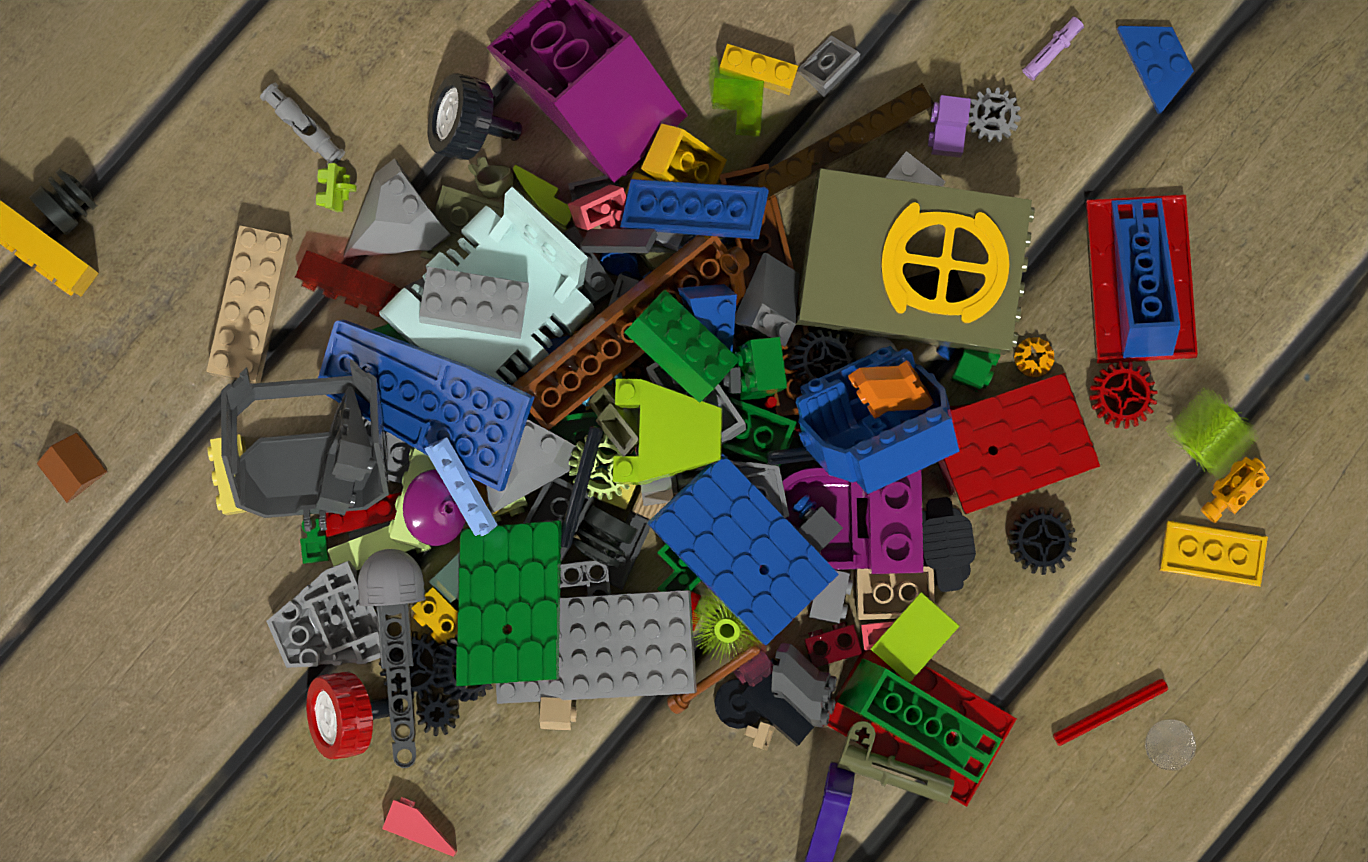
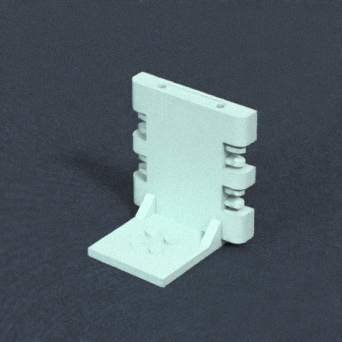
(515, 248)

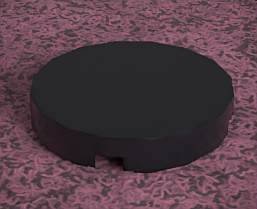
(732, 708)

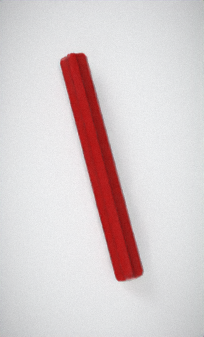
(1110, 712)

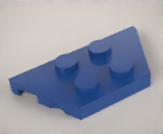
(1157, 60)

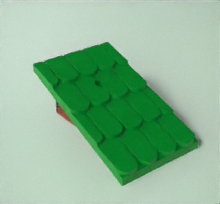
(509, 604)

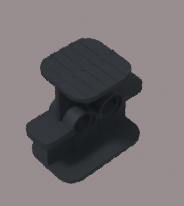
(947, 544)

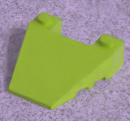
(673, 433)

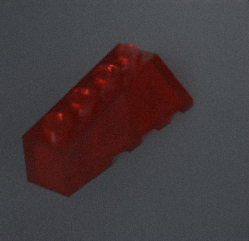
(345, 282)

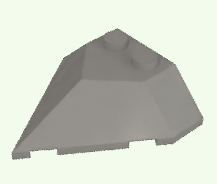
(394, 218)
(538, 461)

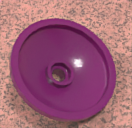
(426, 513)

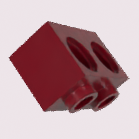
(834, 651)

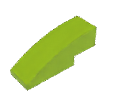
(544, 197)

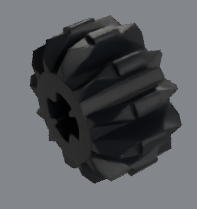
(432, 707)

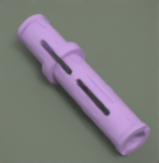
(1060, 40)

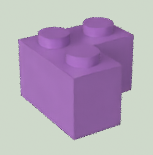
(950, 121)

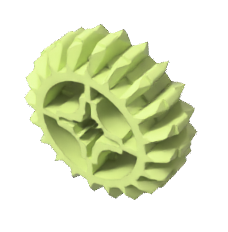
(608, 476)

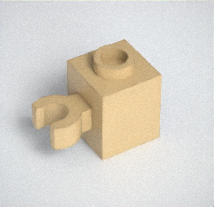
(556, 713)

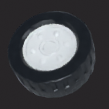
(464, 117)

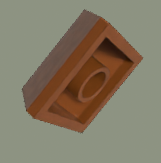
(71, 466)

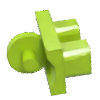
(337, 187)

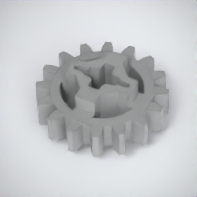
(999, 124)

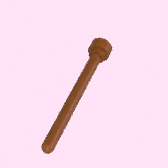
(680, 702)

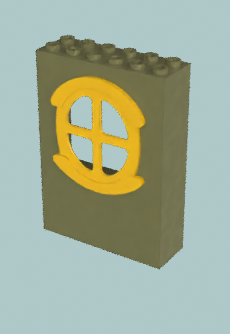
(858, 256)

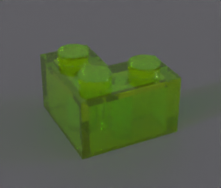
(743, 96)

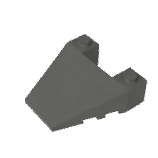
(346, 459)

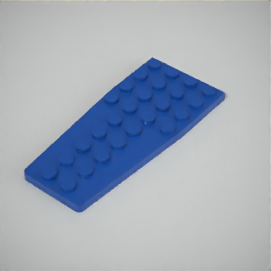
(434, 399)

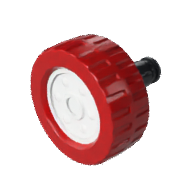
(343, 715)

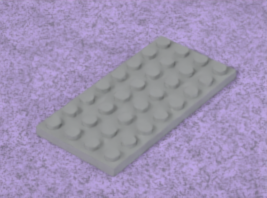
(618, 649)

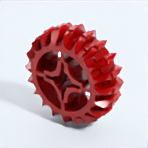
(1112, 393)

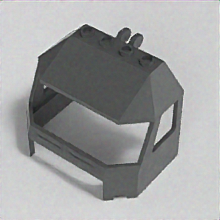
(284, 472)

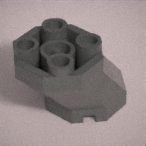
(803, 685)

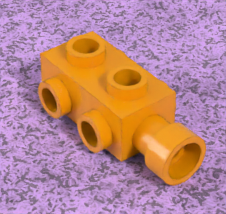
(1236, 488)

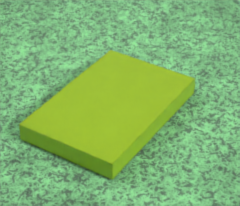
(915, 637)

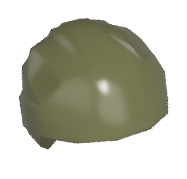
(491, 180)

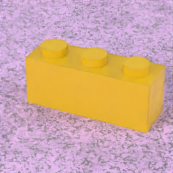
(757, 67)

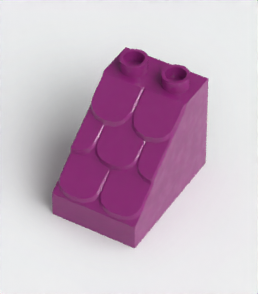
(588, 81)

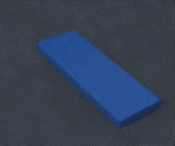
(695, 208)

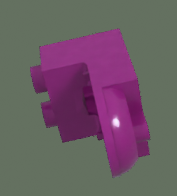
(891, 520)

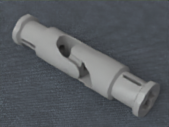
(291, 114)

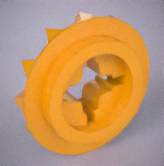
(1028, 367)

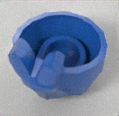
(618, 262)

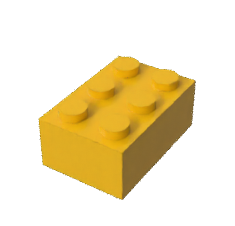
(682, 158)

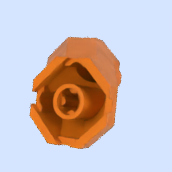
(890, 388)

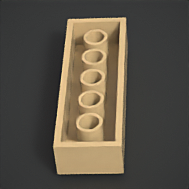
(249, 304)

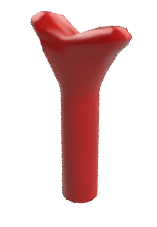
(768, 403)

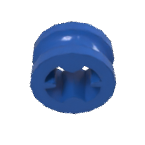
(804, 505)

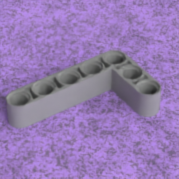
(585, 579)

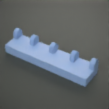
(461, 487)

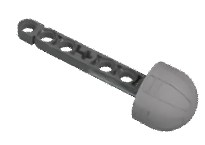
(392, 582)

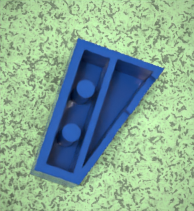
(714, 308)

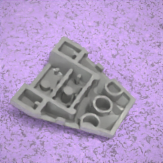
(327, 623)

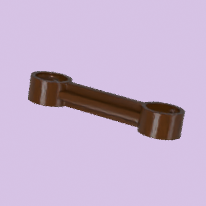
(737, 282)

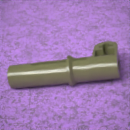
(860, 761)

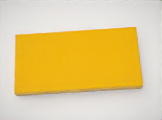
(1213, 553)

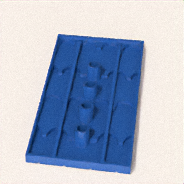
(724, 536)

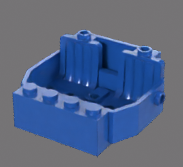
(870, 450)

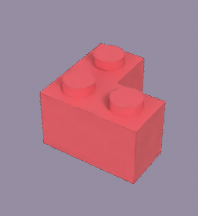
(600, 208)

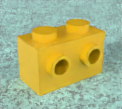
(438, 615)

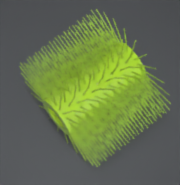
(1214, 431)
(727, 627)

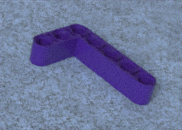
(831, 814)

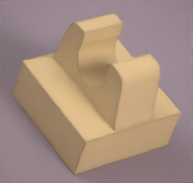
(761, 735)

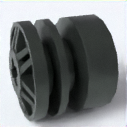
(63, 201)
(604, 536)

